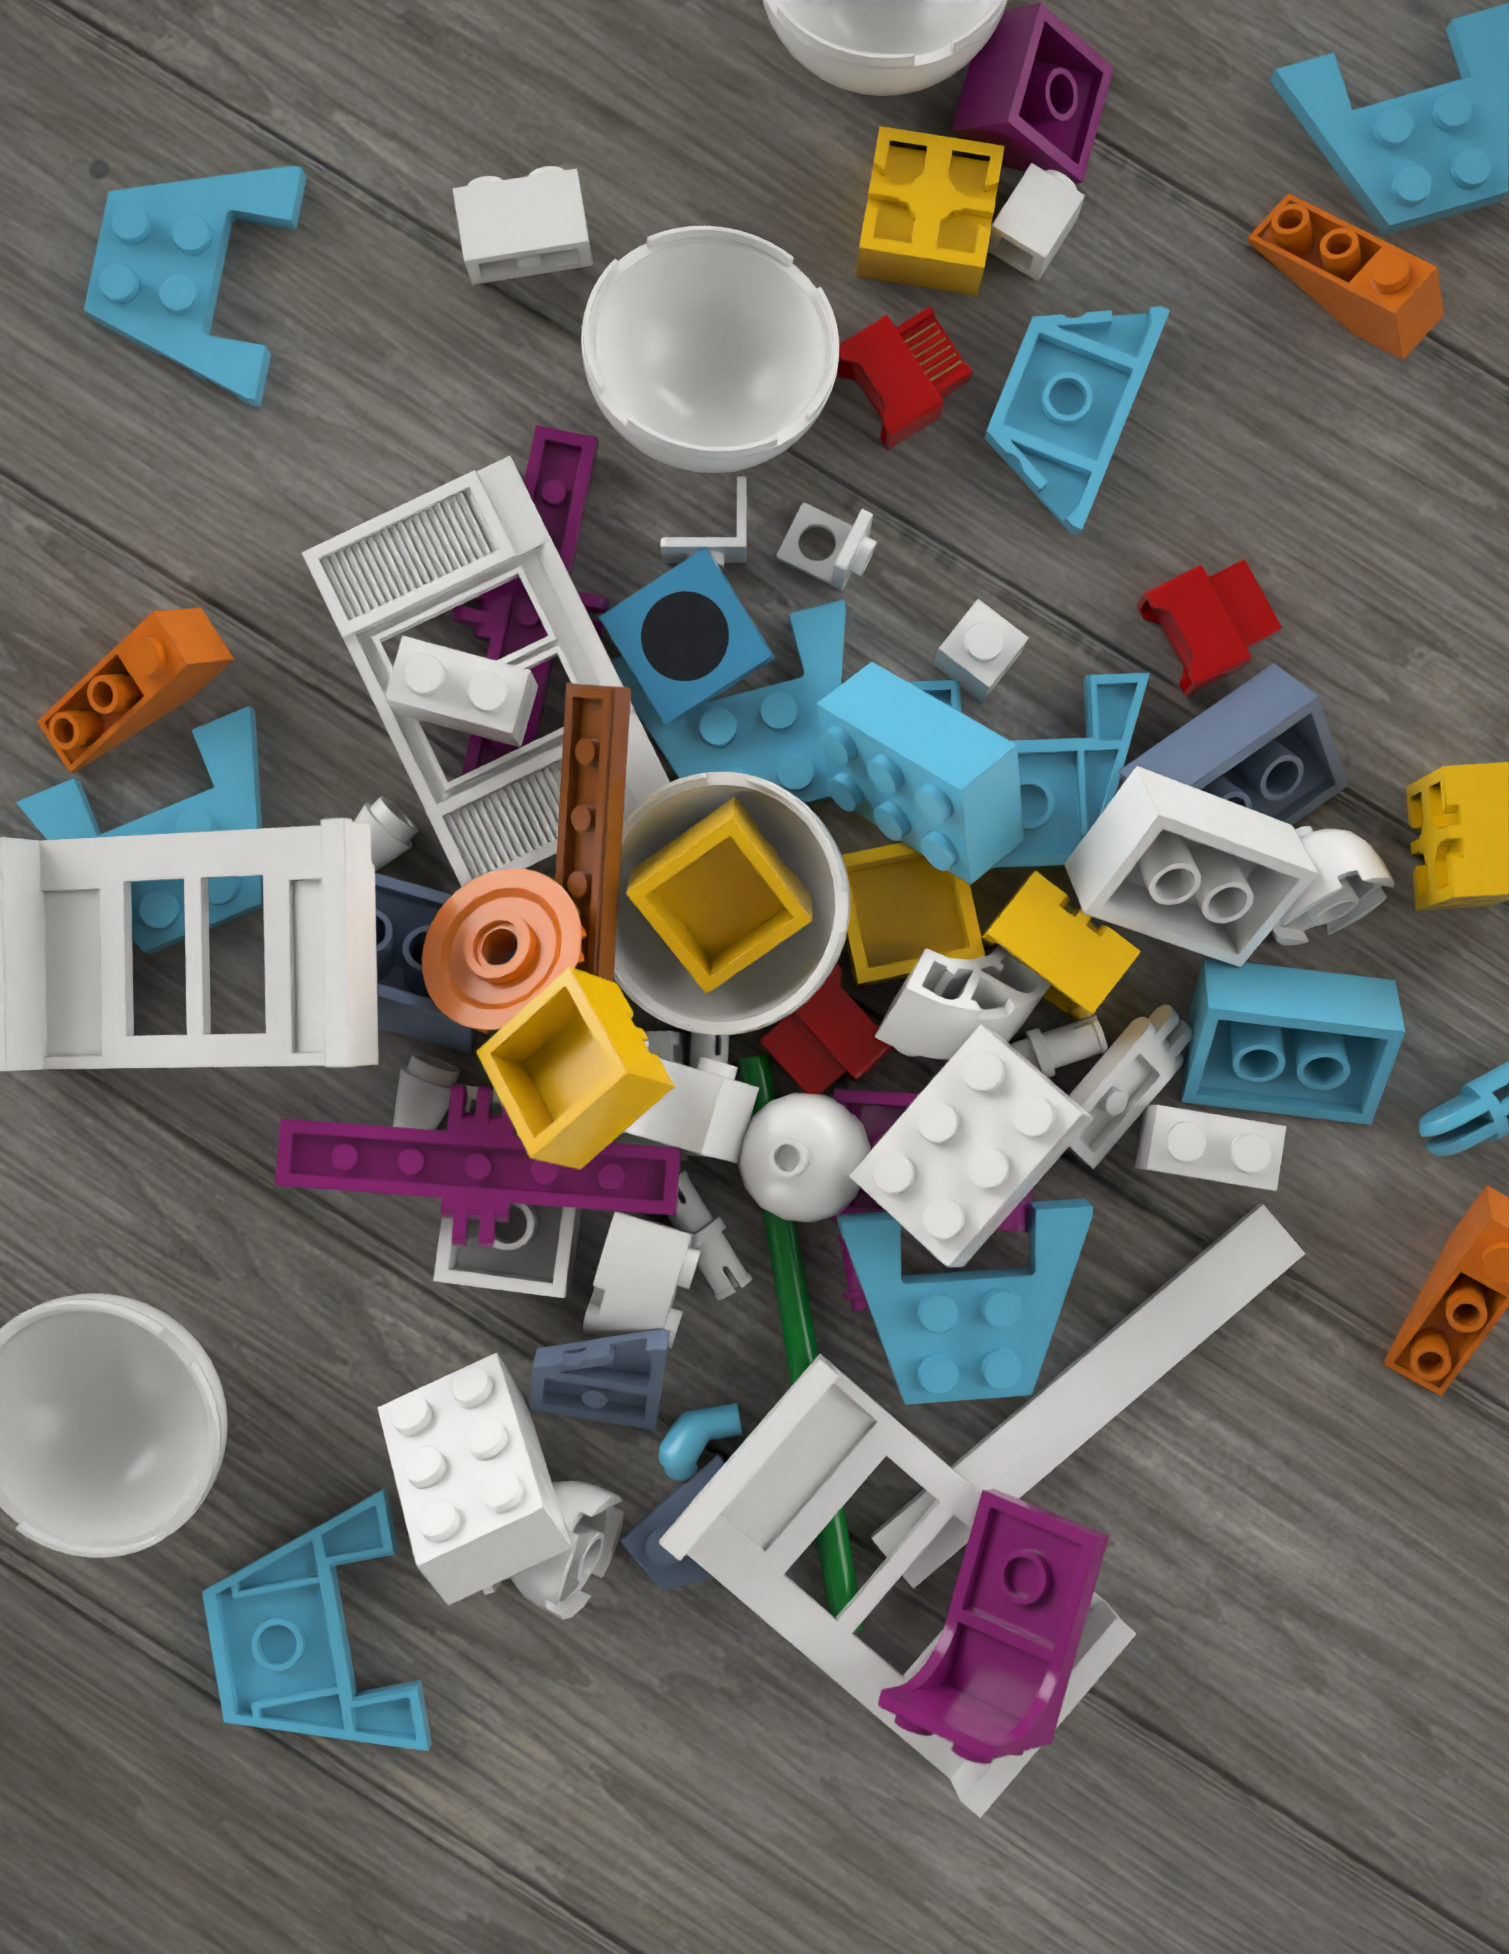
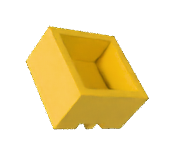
(929, 211)
(1462, 836)
(720, 895)
(901, 910)
(1060, 946)
(574, 1069)

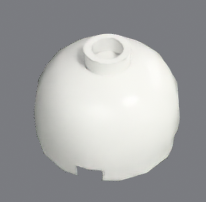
(1343, 889)
(802, 1157)
(593, 1534)

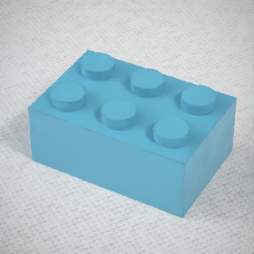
(922, 772)

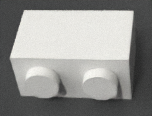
(522, 225)
(461, 691)
(1210, 1147)

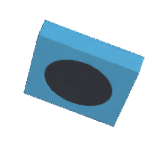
(687, 637)

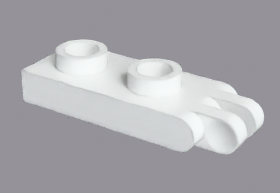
(1128, 1080)

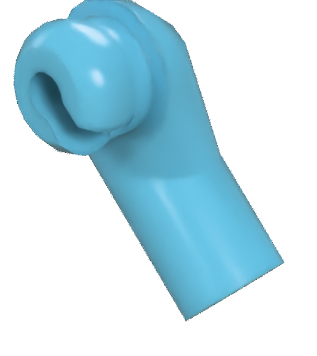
(690, 1435)

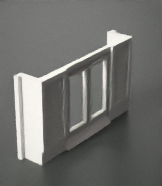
(430, 561)
(72, 953)
(783, 1494)

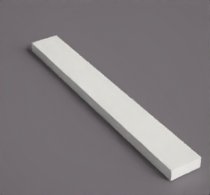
(1107, 1377)

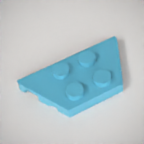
(1071, 403)

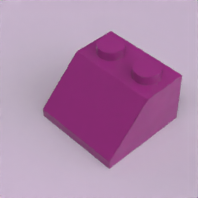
(1035, 93)

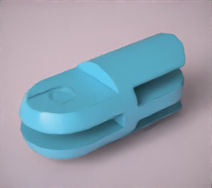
(1471, 1117)

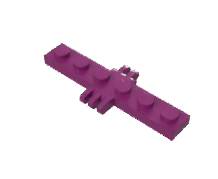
(559, 486)
(472, 1167)

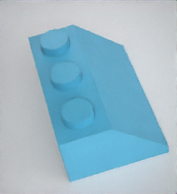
(1291, 1041)

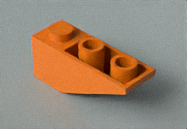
(1353, 275)
(135, 685)
(1459, 1299)

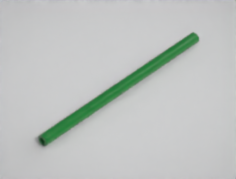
(801, 1347)

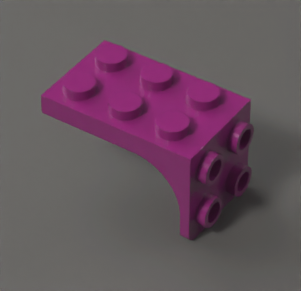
(1007, 1634)

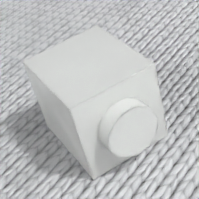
(1035, 220)
(980, 650)

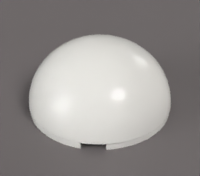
(884, 43)
(709, 349)
(781, 977)
(105, 1424)

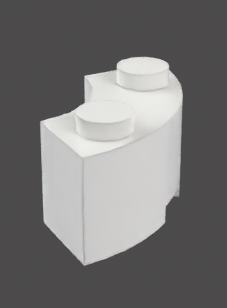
(952, 997)
(702, 1112)
(640, 1278)

